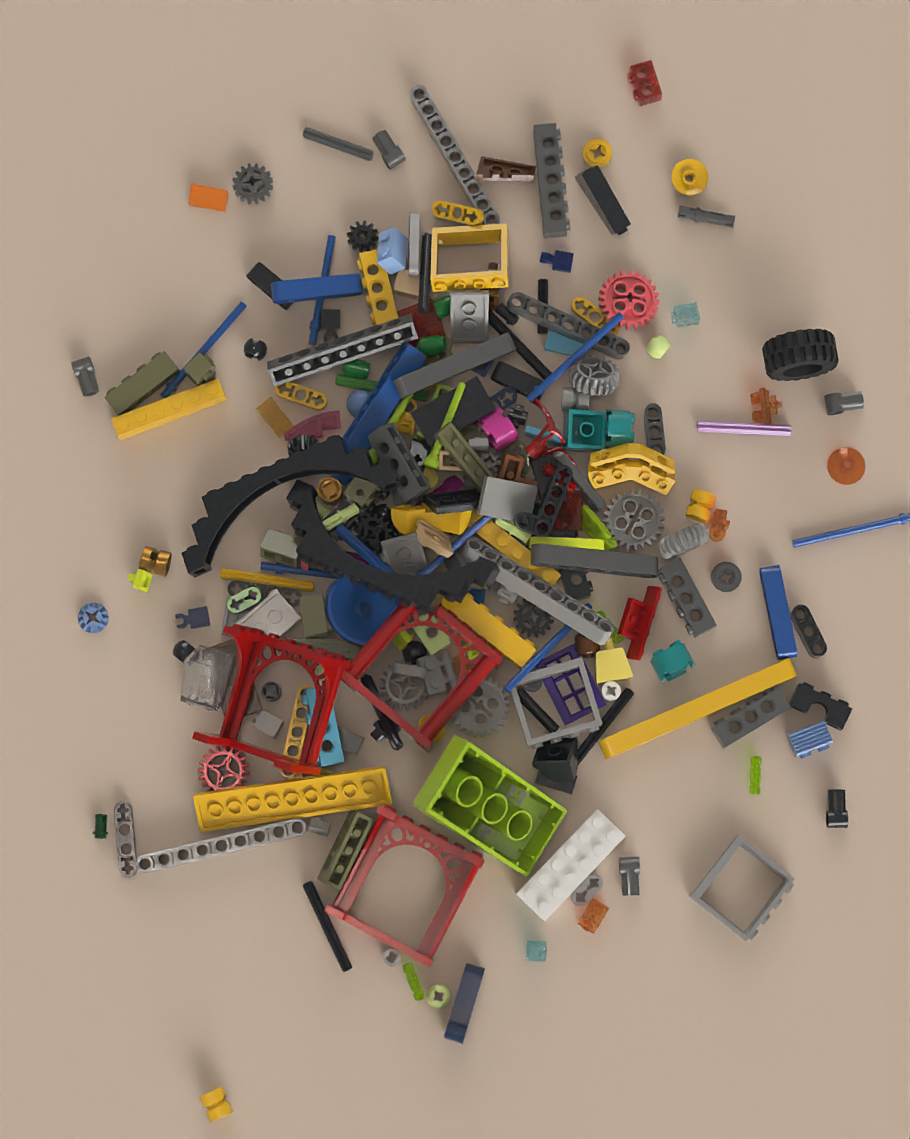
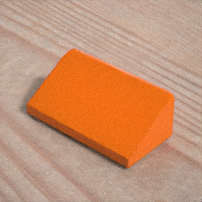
(208, 197)

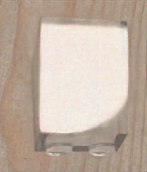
(206, 677)

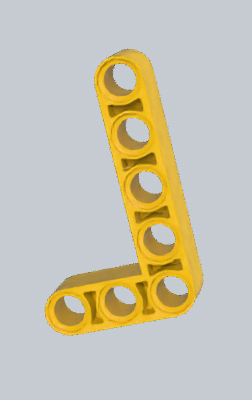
(298, 742)

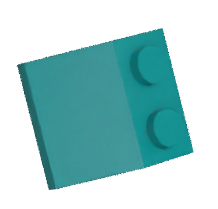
(584, 430)

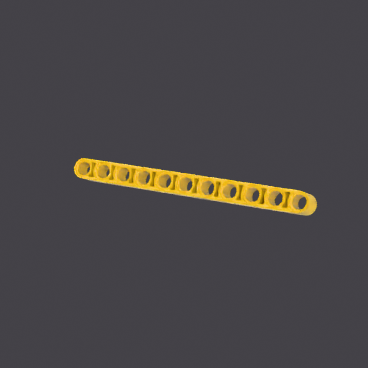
(697, 708)

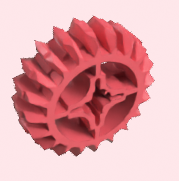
(227, 762)

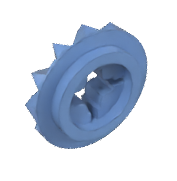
(102, 616)

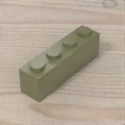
(142, 384)

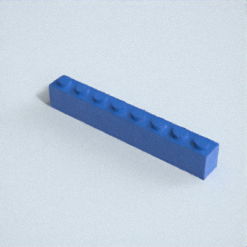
(381, 401)

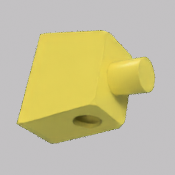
(611, 664)

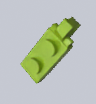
(596, 529)

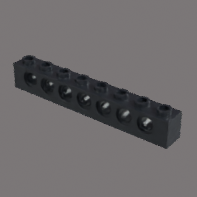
(583, 589)

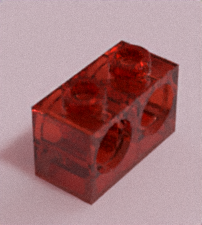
(649, 82)

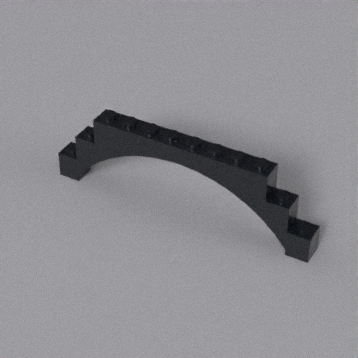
(228, 502)
(417, 591)

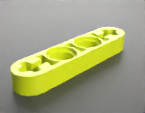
(596, 544)

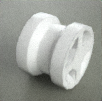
(608, 693)

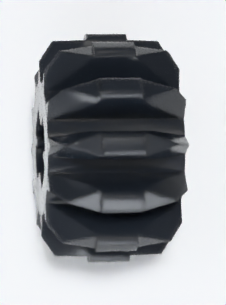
(367, 231)
(300, 443)

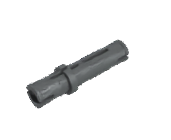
(706, 216)

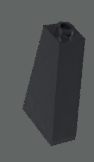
(603, 200)

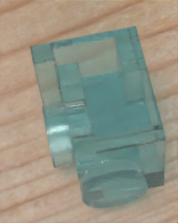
(688, 309)
(536, 951)

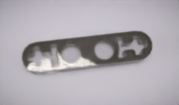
(265, 590)

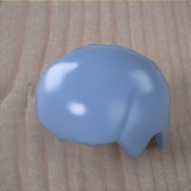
(356, 401)

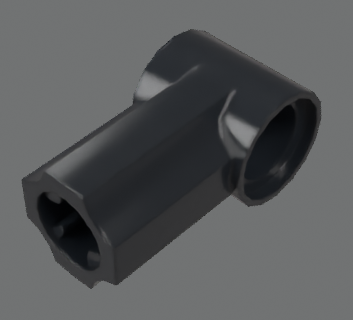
(836, 814)

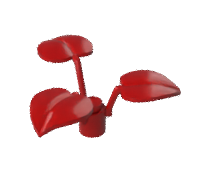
(538, 445)

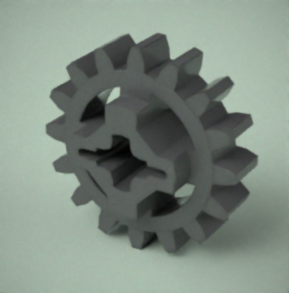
(245, 185)

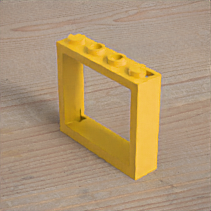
(470, 235)

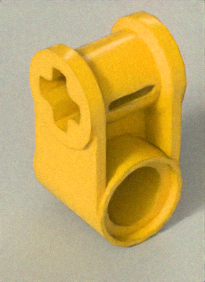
(406, 423)

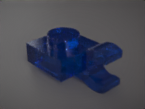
(560, 261)

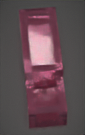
(315, 425)

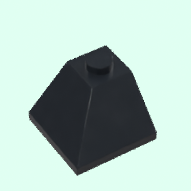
(558, 759)

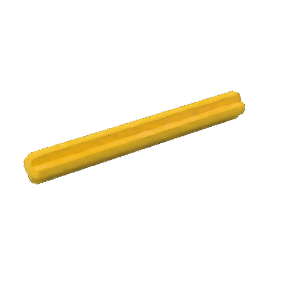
(299, 584)

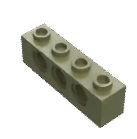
(345, 849)

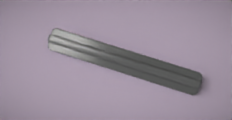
(338, 144)

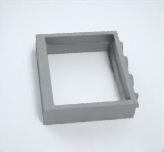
(572, 732)
(773, 902)

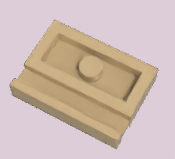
(433, 538)

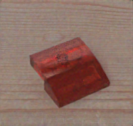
(426, 324)
(570, 513)

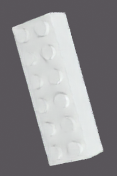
(570, 865)

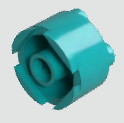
(619, 427)
(672, 661)

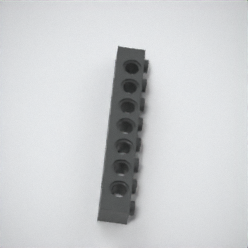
(342, 350)

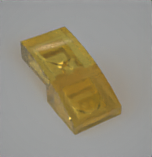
(274, 417)

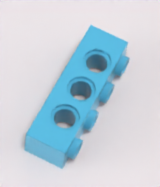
(334, 754)

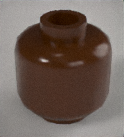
(585, 646)

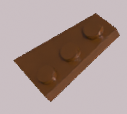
(501, 170)

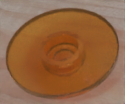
(839, 472)

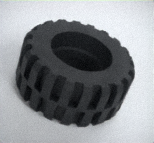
(800, 354)

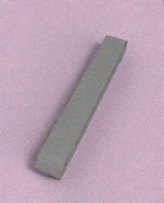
(452, 150)
(542, 593)
(213, 851)

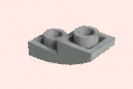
(479, 444)

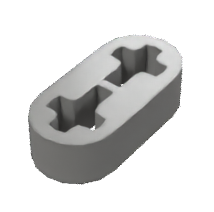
(409, 670)
(583, 886)

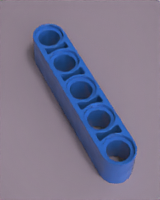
(316, 288)
(778, 612)

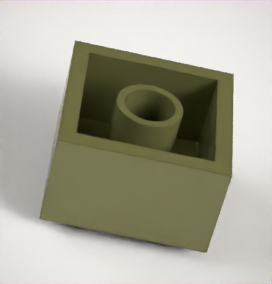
(314, 617)

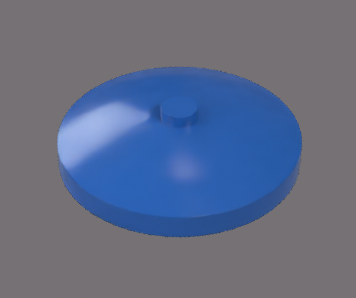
(355, 611)

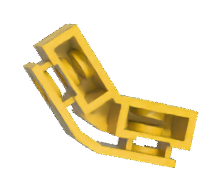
(612, 467)

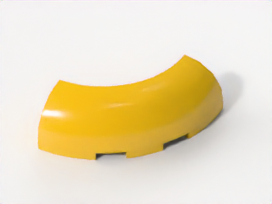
(405, 518)

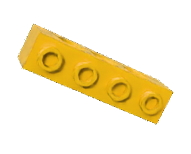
(366, 262)

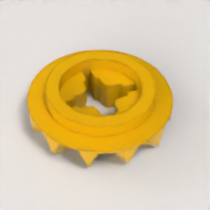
(593, 145)

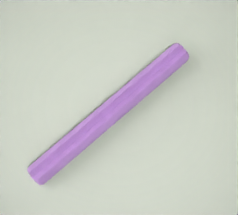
(743, 428)

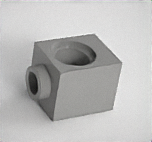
(267, 723)

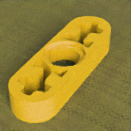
(450, 214)
(580, 313)
(312, 404)

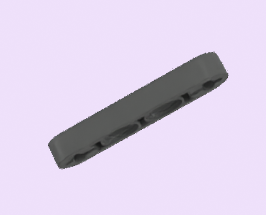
(590, 495)

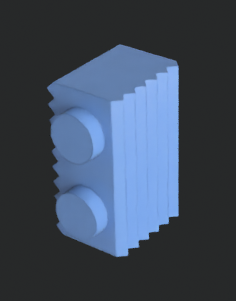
(809, 739)

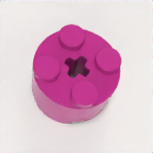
(498, 429)

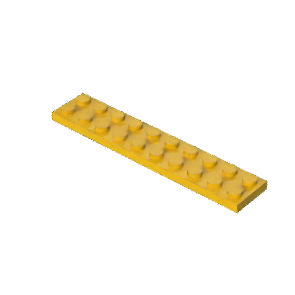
(292, 798)

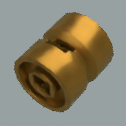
(330, 491)
(155, 561)

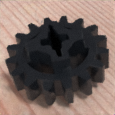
(368, 526)
(525, 619)

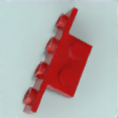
(638, 620)

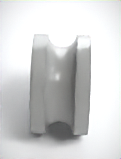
(397, 960)

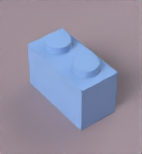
(392, 250)

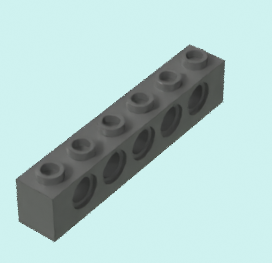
(542, 134)

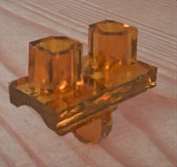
(763, 398)
(718, 525)

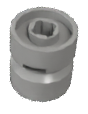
(574, 400)

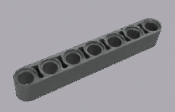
(558, 325)
(454, 365)
(594, 561)

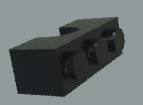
(836, 711)

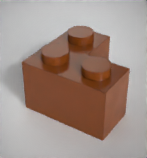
(511, 468)

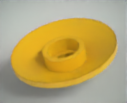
(693, 169)

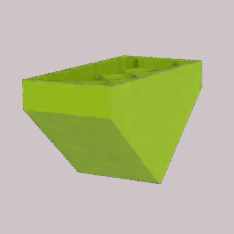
(470, 793)

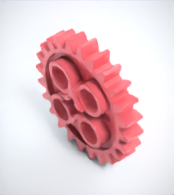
(628, 284)

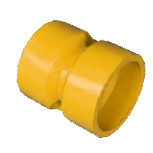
(700, 506)
(216, 1104)

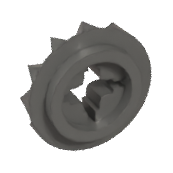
(730, 569)

